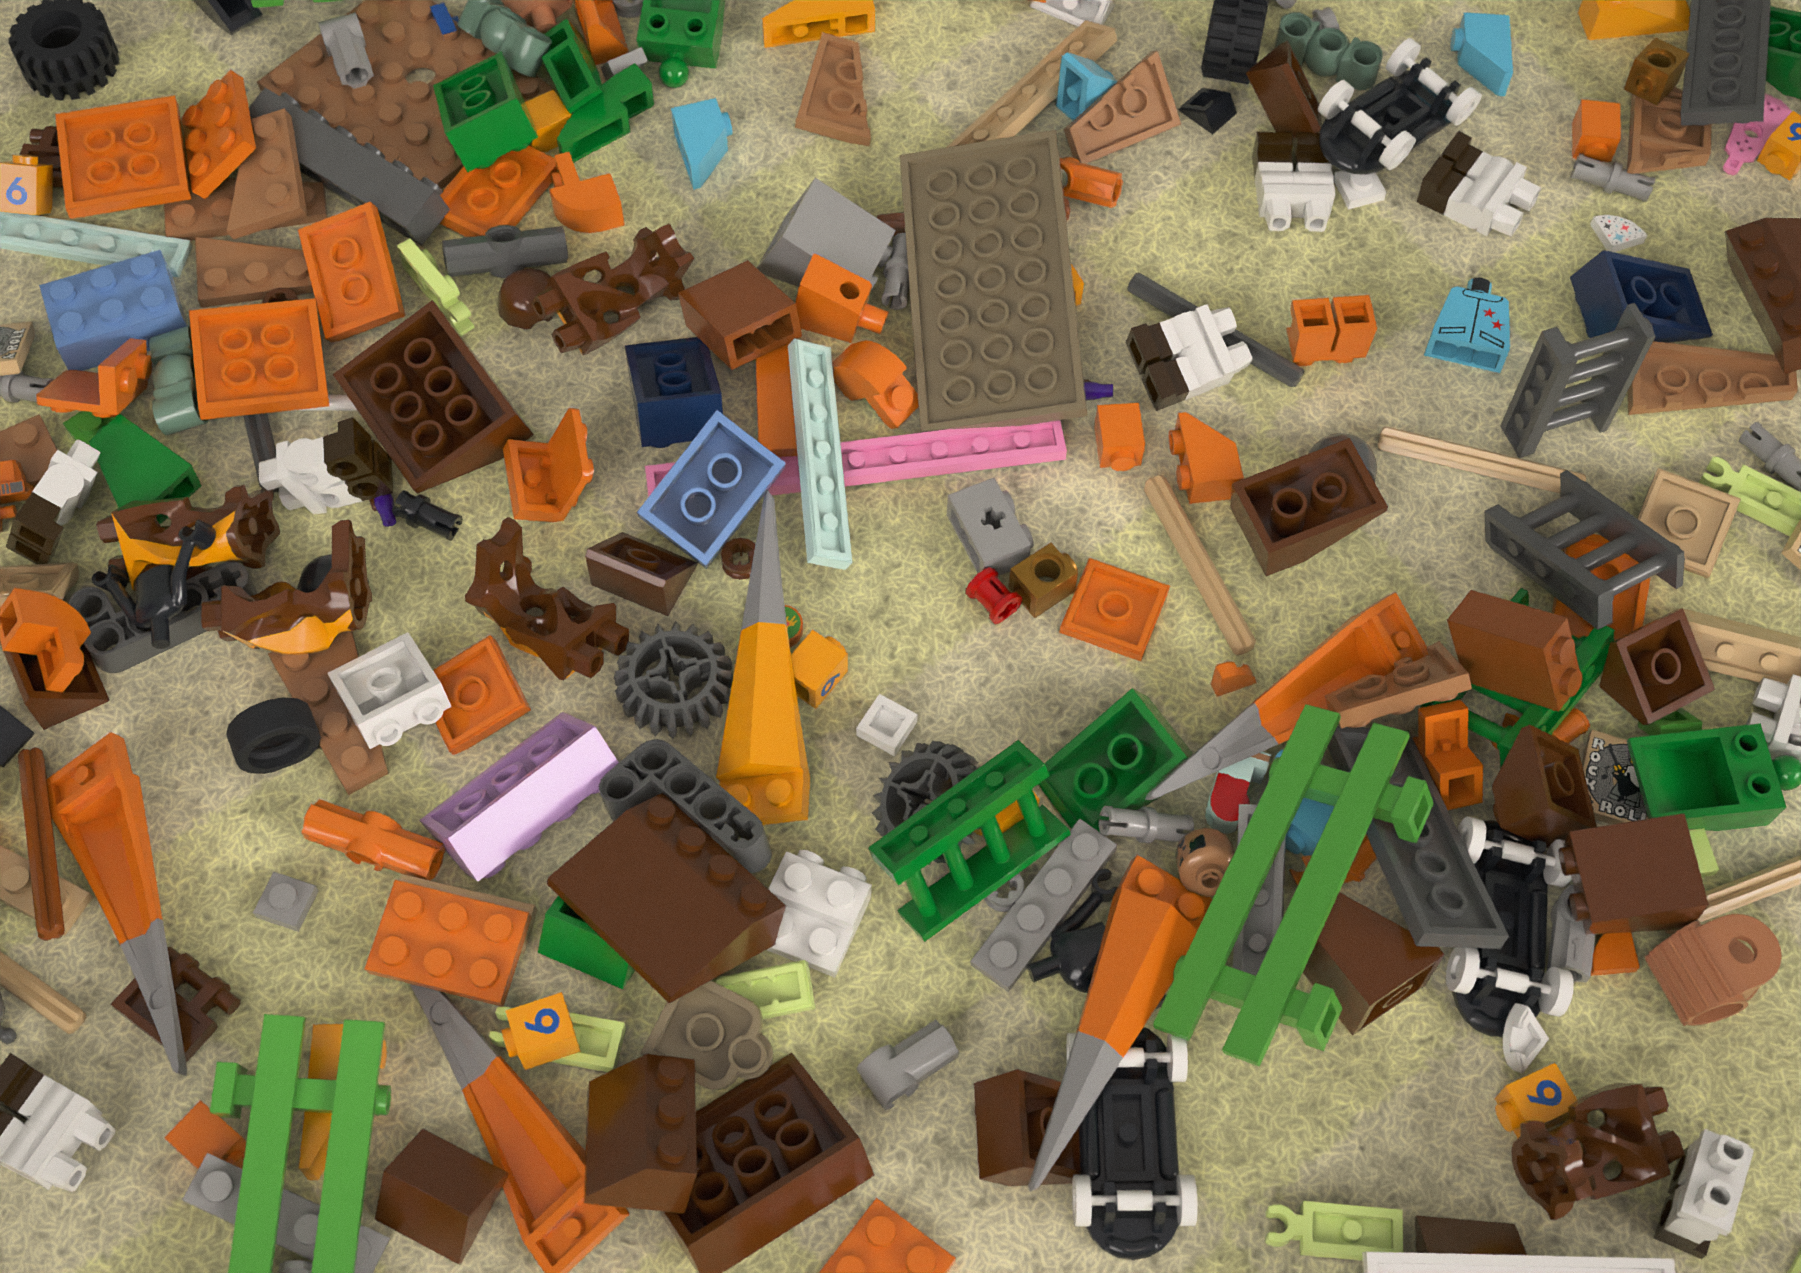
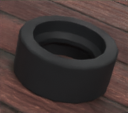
(273, 735)

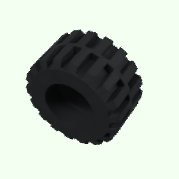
(1233, 39)
(64, 48)

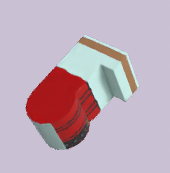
(1231, 790)

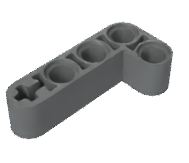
(133, 642)
(659, 769)

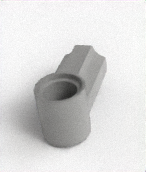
(346, 46)
(1569, 944)
(900, 1068)

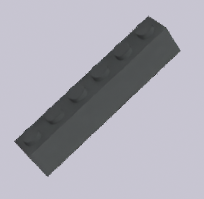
(359, 171)

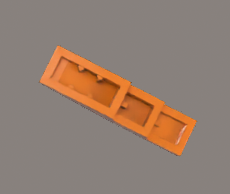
(775, 403)

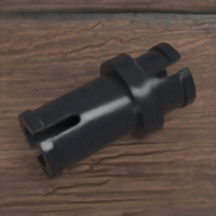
(420, 512)

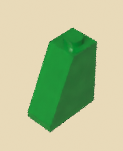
(141, 466)

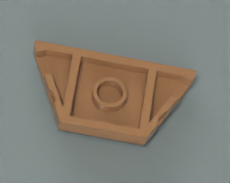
(1660, 141)

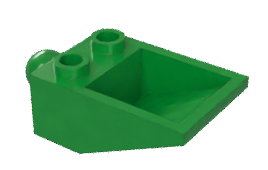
(681, 36)
(1713, 777)

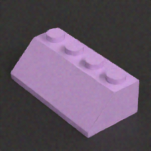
(521, 795)

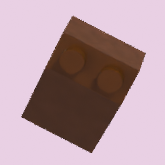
(1305, 505)

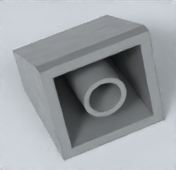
(831, 228)

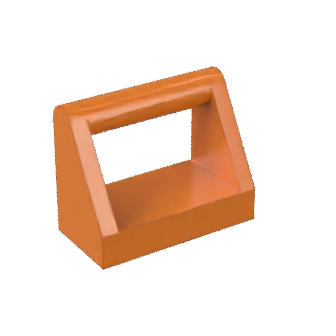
(601, 29)

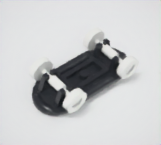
(1392, 116)
(1517, 880)
(1129, 1154)

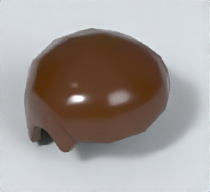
(518, 293)

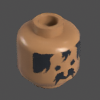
(1203, 860)

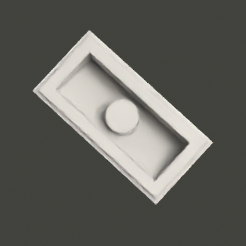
(1076, 11)

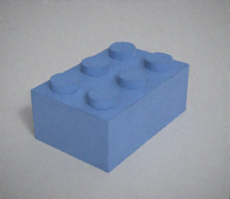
(109, 305)
(711, 489)

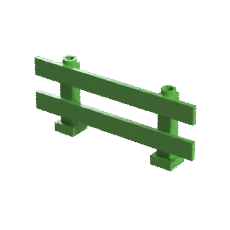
(1271, 994)
(273, 1098)

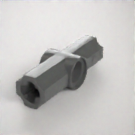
(504, 251)

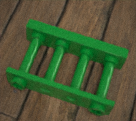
(1591, 658)
(954, 816)

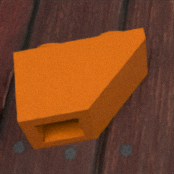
(1206, 460)

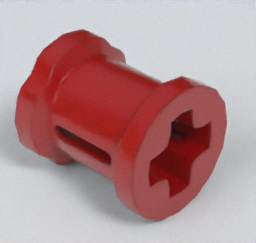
(993, 595)

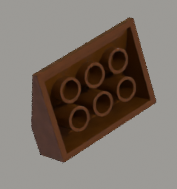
(1768, 270)
(431, 401)
(669, 898)
(764, 1166)

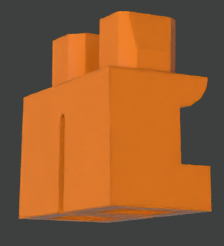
(1331, 331)

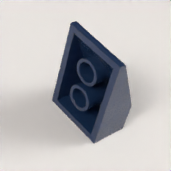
(1658, 289)
(672, 389)

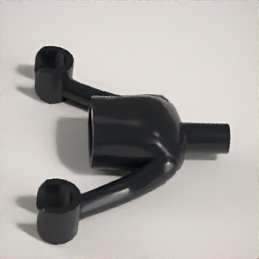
(159, 589)
(1076, 949)

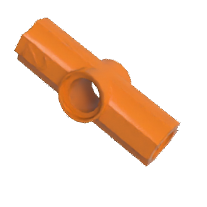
(1091, 183)
(373, 840)

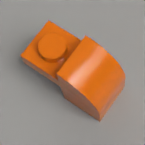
(584, 204)
(876, 374)
(45, 628)
(1446, 753)

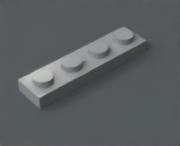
(1043, 905)
(1266, 911)
(217, 1192)

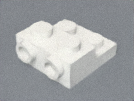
(390, 691)
(819, 910)

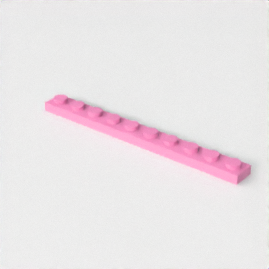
(924, 455)

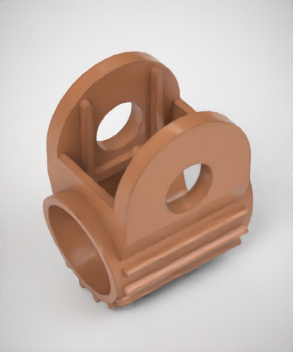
(1711, 971)

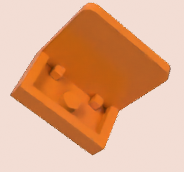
(103, 393)
(549, 475)

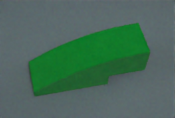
(571, 66)
(607, 114)

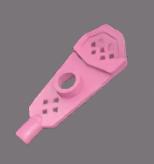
(1774, 114)

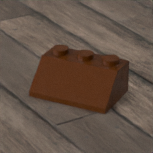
(642, 1135)

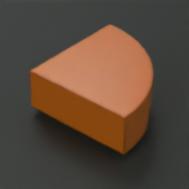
(1229, 678)
(1614, 954)

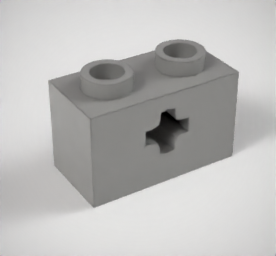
(988, 526)

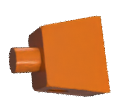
(835, 301)

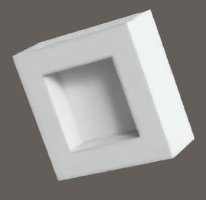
(1359, 189)
(886, 724)

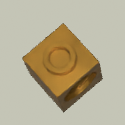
(1656, 71)
(1041, 595)

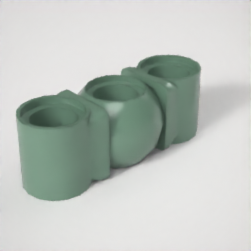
(507, 33)
(1330, 51)
(174, 382)

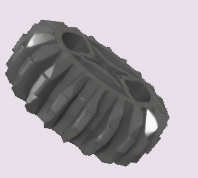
(706, 664)
(920, 777)

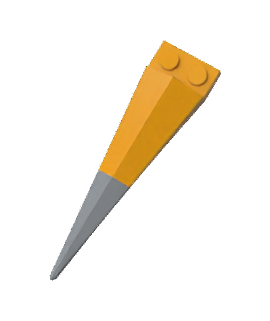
(763, 737)

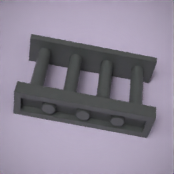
(1555, 366)
(1569, 577)

